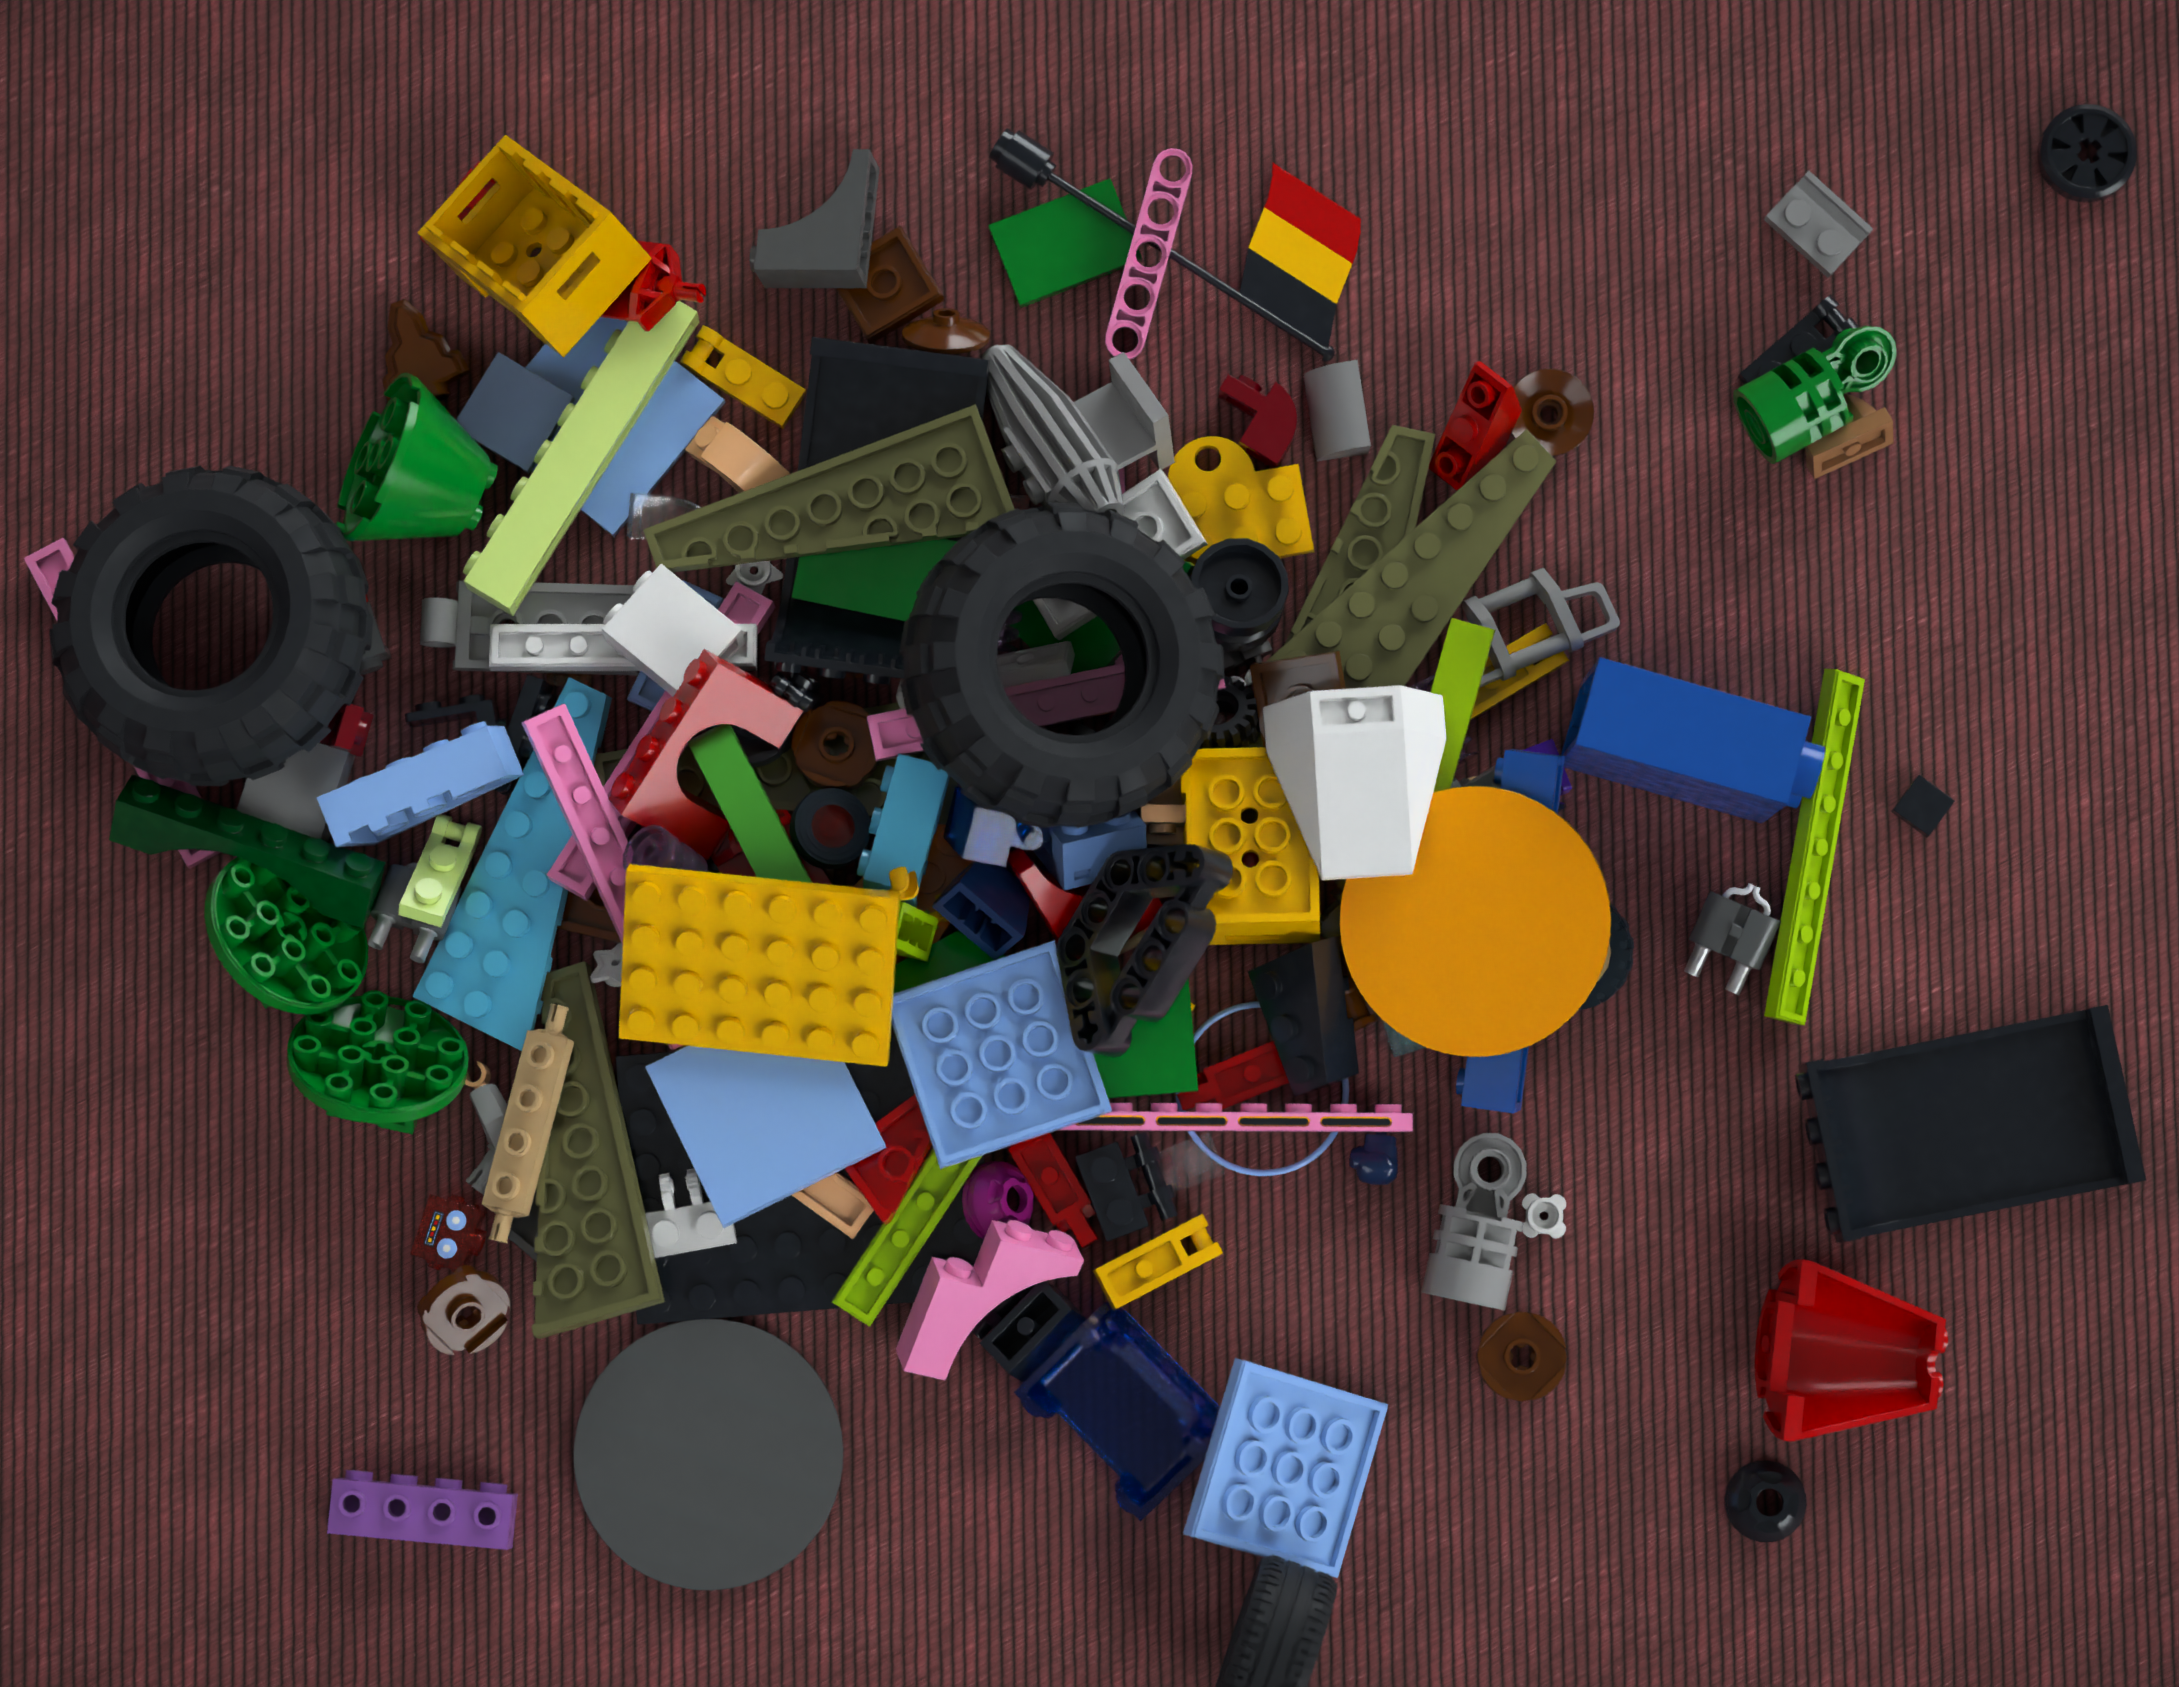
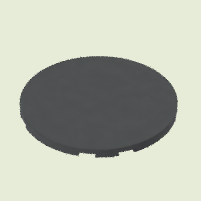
(708, 1454)

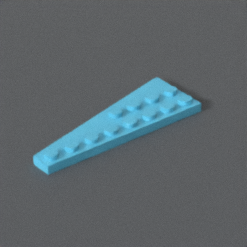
(507, 919)

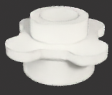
(1535, 1225)

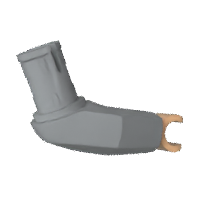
(491, 1112)

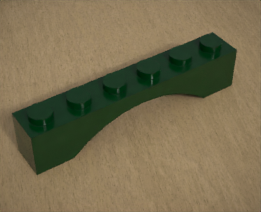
(166, 819)

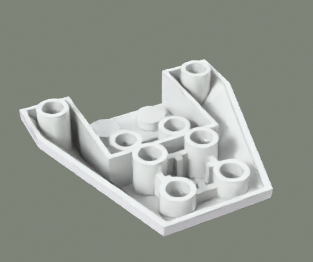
(1358, 774)

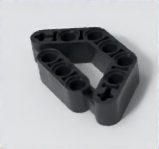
(1100, 997)

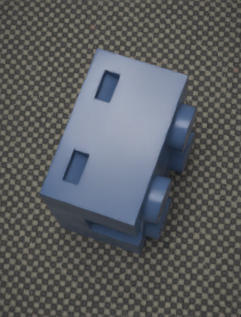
(1079, 853)

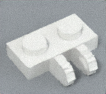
(688, 1226)

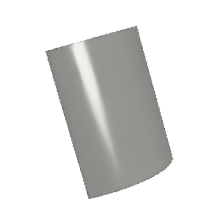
(1337, 411)

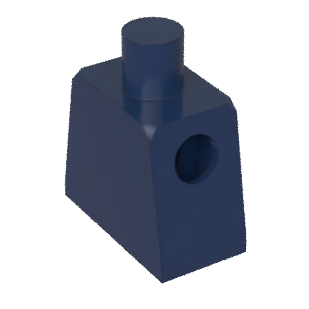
(986, 906)

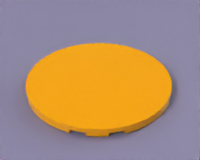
(1488, 932)

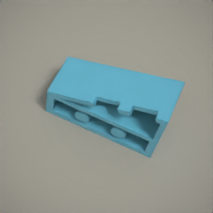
(905, 823)

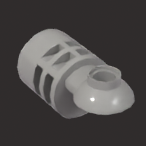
(1476, 1234)

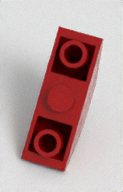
(1476, 426)

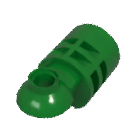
(1805, 395)

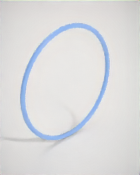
(1257, 1172)

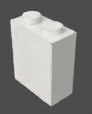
(668, 628)

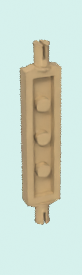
(527, 1123)

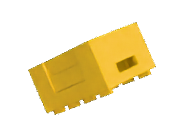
(584, 247)
(1281, 893)

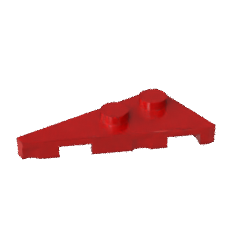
(889, 1173)

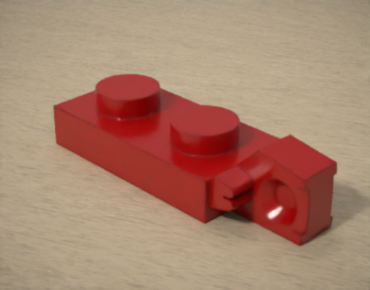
(1238, 1078)
(1056, 1186)

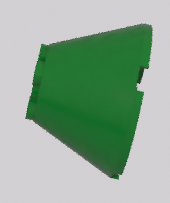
(413, 471)

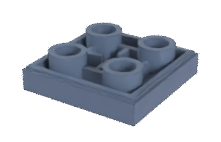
(513, 412)

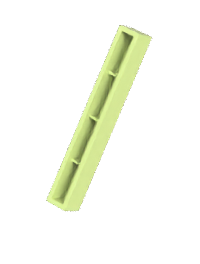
(576, 458)

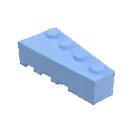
(420, 786)

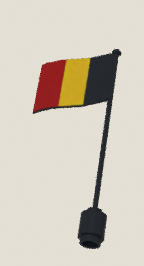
(1291, 264)

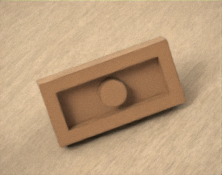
(1864, 435)

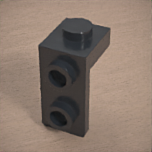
(469, 707)

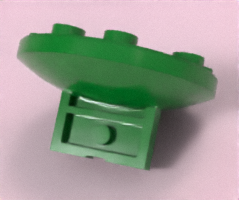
(280, 943)
(378, 1061)

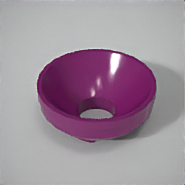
(986, 1196)

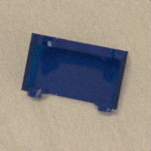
(1126, 1405)

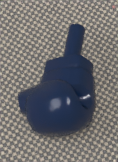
(1376, 1159)

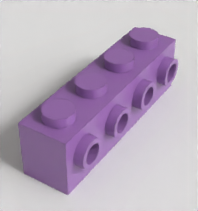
(422, 1512)

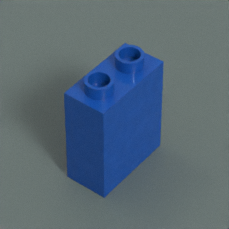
(1690, 742)

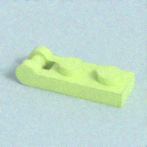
(439, 871)

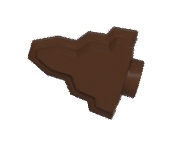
(420, 352)

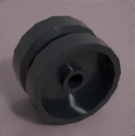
(1245, 590)

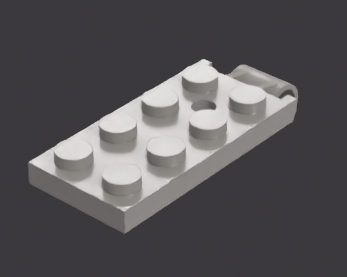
(468, 621)

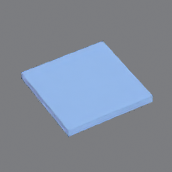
(657, 438)
(995, 1056)
(762, 1123)
(1285, 1468)

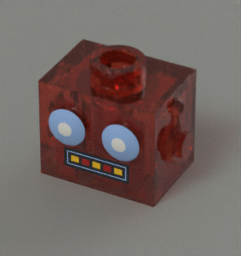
(449, 1232)

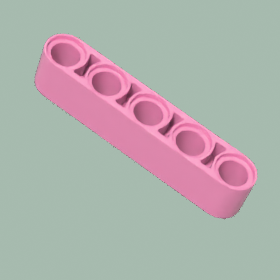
(1149, 232)

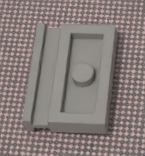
(1818, 224)

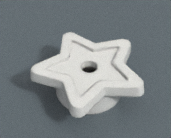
(766, 574)
(606, 967)

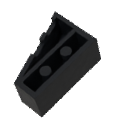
(1308, 1014)

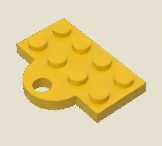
(1242, 502)

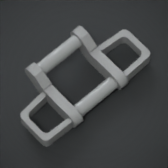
(1548, 591)

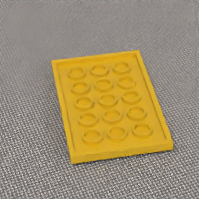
(758, 965)

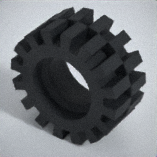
(1242, 726)

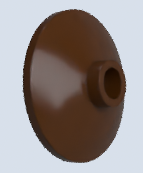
(945, 333)
(1566, 397)

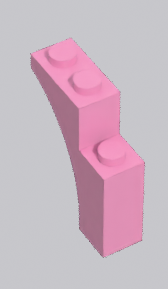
(960, 1295)

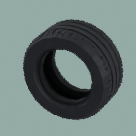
(1279, 1626)

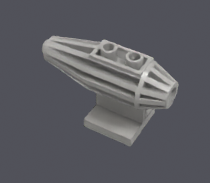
(1075, 447)

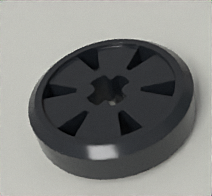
(2112, 161)

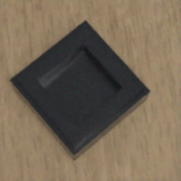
(1922, 806)

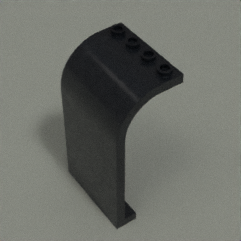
(852, 401)
(1970, 1124)

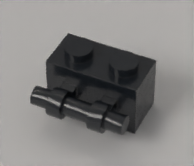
(1113, 1190)
(1030, 1329)

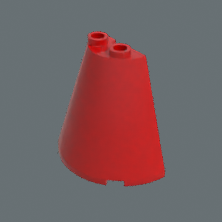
(1842, 1354)

